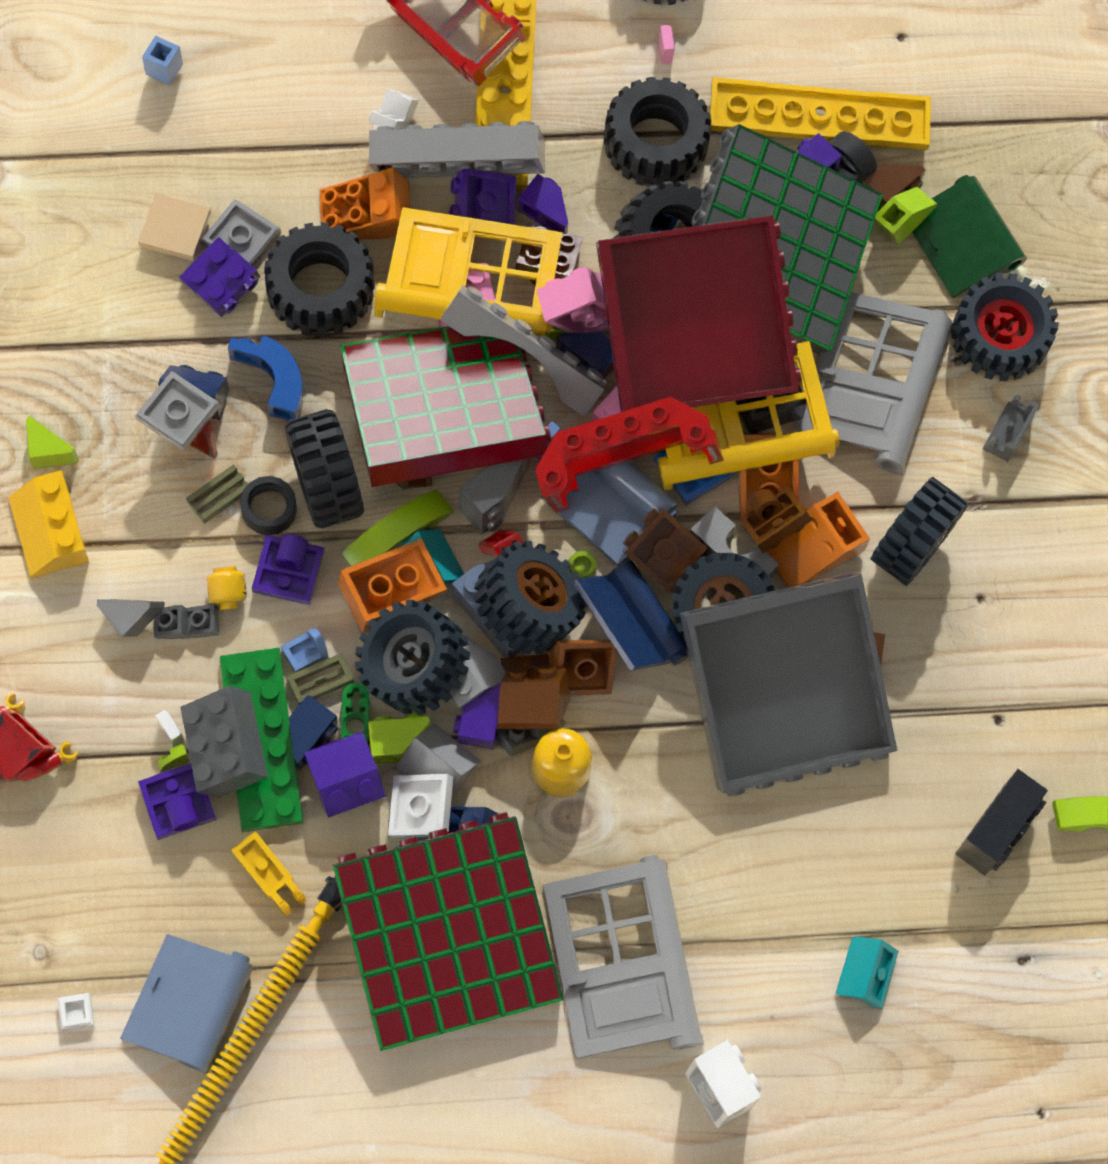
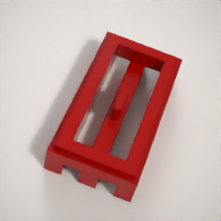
(499, 540)

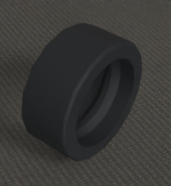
(856, 159)
(264, 484)

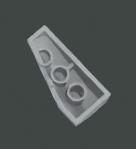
(482, 675)

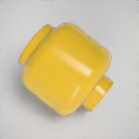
(226, 587)

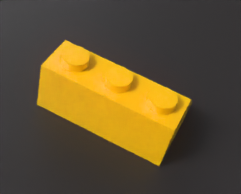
(48, 525)

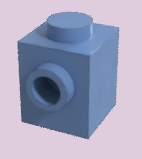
(162, 60)

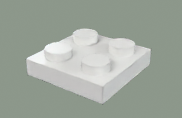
(420, 805)

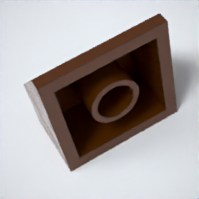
(533, 697)

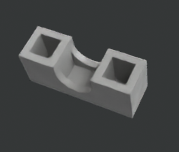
(716, 529)

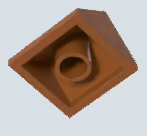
(588, 665)

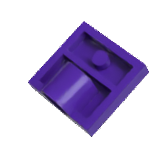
(288, 568)
(174, 802)

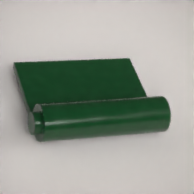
(967, 237)

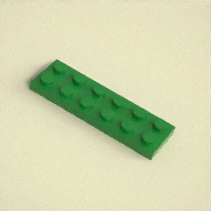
(276, 799)

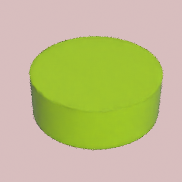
(583, 563)

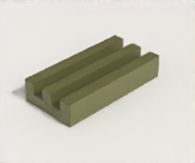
(212, 485)
(314, 669)

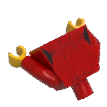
(23, 749)

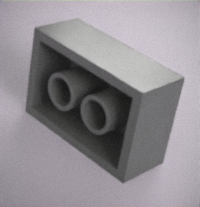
(223, 742)

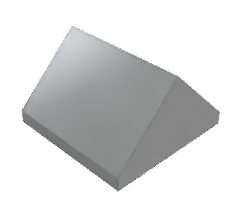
(438, 754)

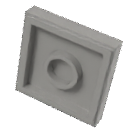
(243, 232)
(177, 411)

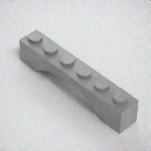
(475, 316)

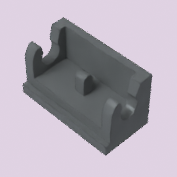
(1010, 428)

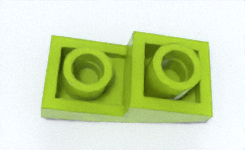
(1081, 813)

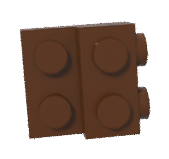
(663, 548)

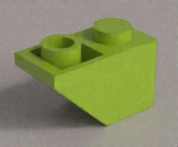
(904, 214)
(393, 737)

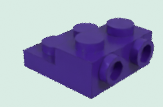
(484, 196)
(220, 277)

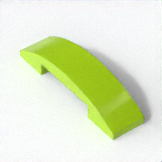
(398, 527)

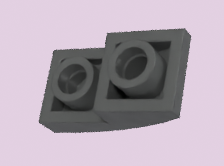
(187, 623)
(520, 740)

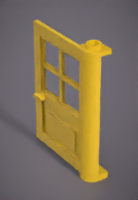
(434, 262)
(724, 419)

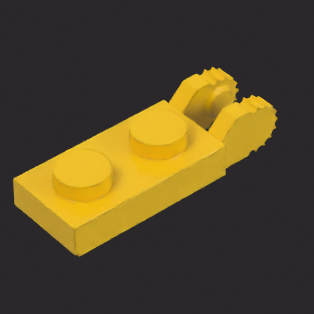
(266, 871)

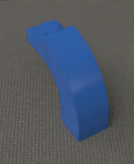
(277, 361)

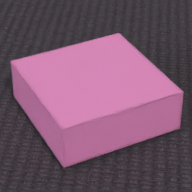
(666, 44)

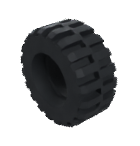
(657, 101)
(658, 199)
(317, 246)
(324, 468)

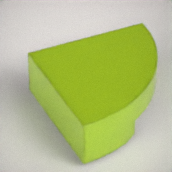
(177, 758)

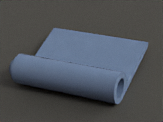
(614, 505)
(187, 1002)

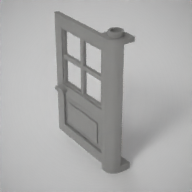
(874, 409)
(633, 998)

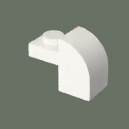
(394, 111)

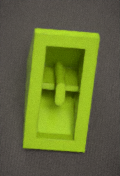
(46, 447)

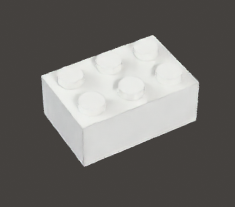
(723, 1083)

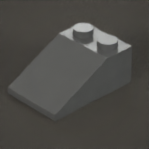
(490, 493)

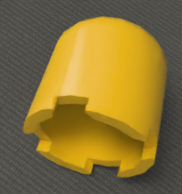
(561, 762)

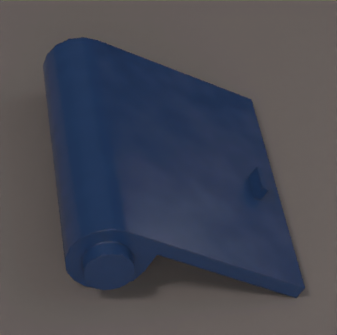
(633, 618)

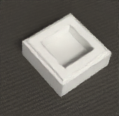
(169, 728)
(75, 1011)

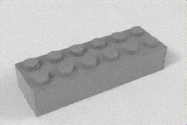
(448, 150)

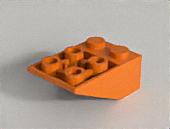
(367, 204)
(822, 544)

